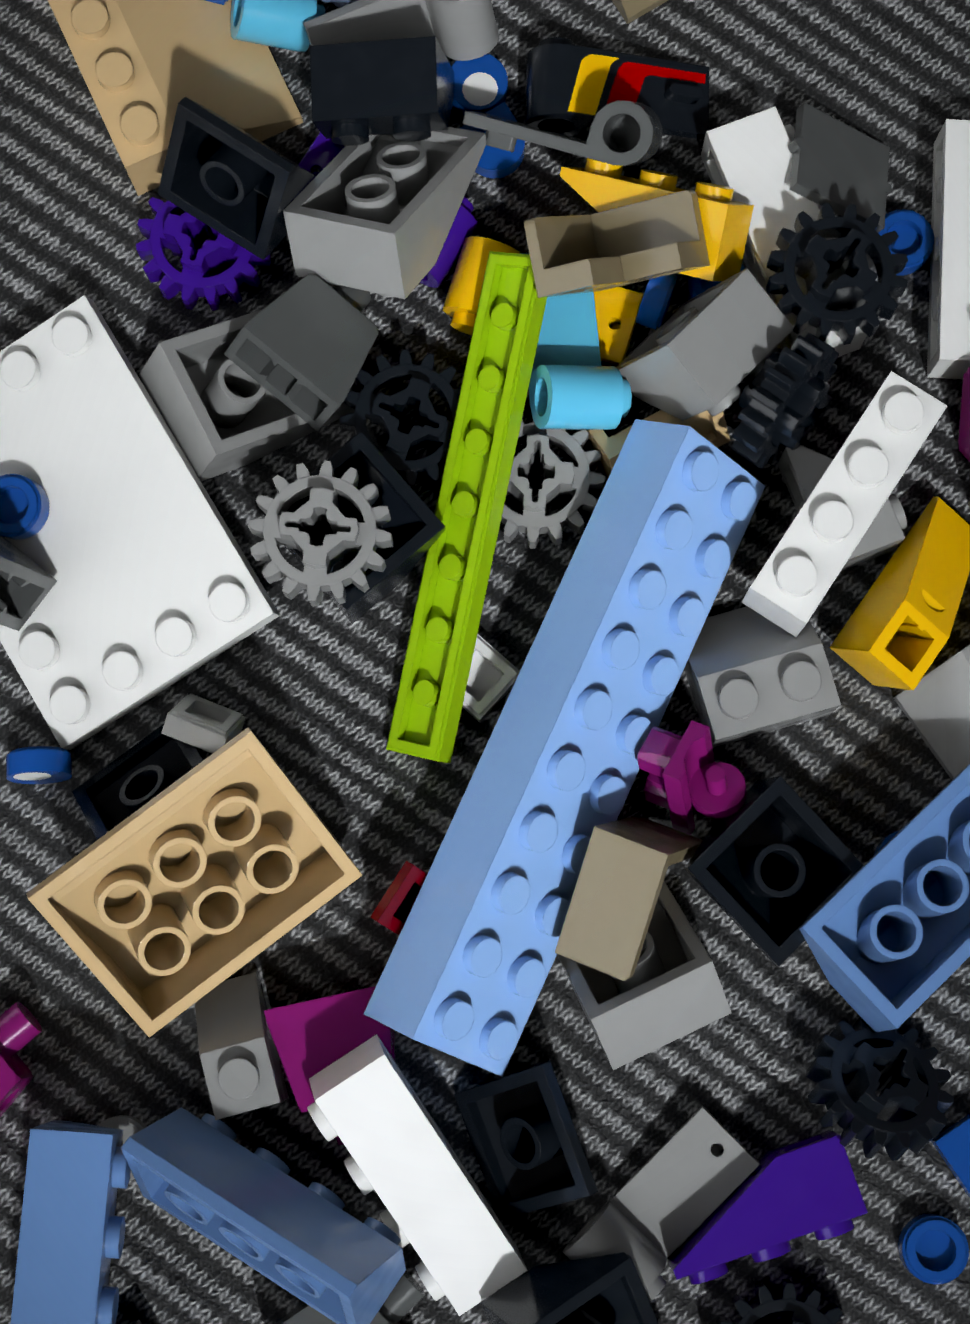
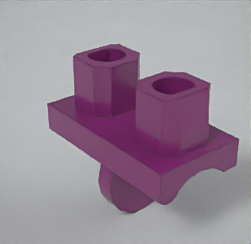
(688, 778)

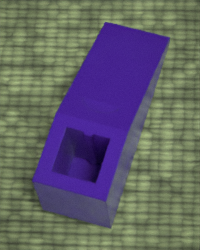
(787, 1196)

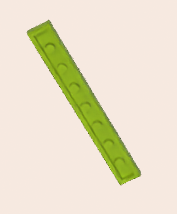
(470, 509)

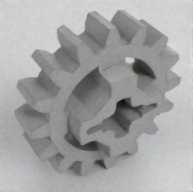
(560, 481)
(347, 537)

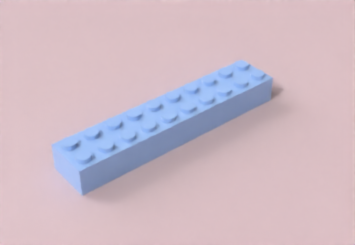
(566, 745)

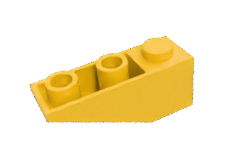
(723, 219)
(911, 603)

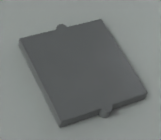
(839, 165)

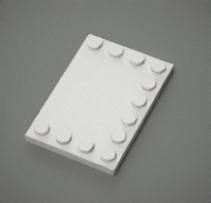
(130, 533)

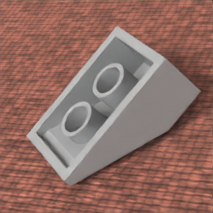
(382, 210)
(215, 406)

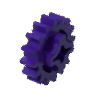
(207, 273)

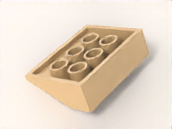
(156, 52)
(195, 883)

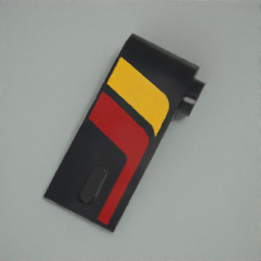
(575, 82)

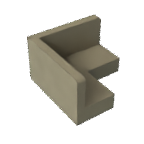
(616, 245)
(620, 892)

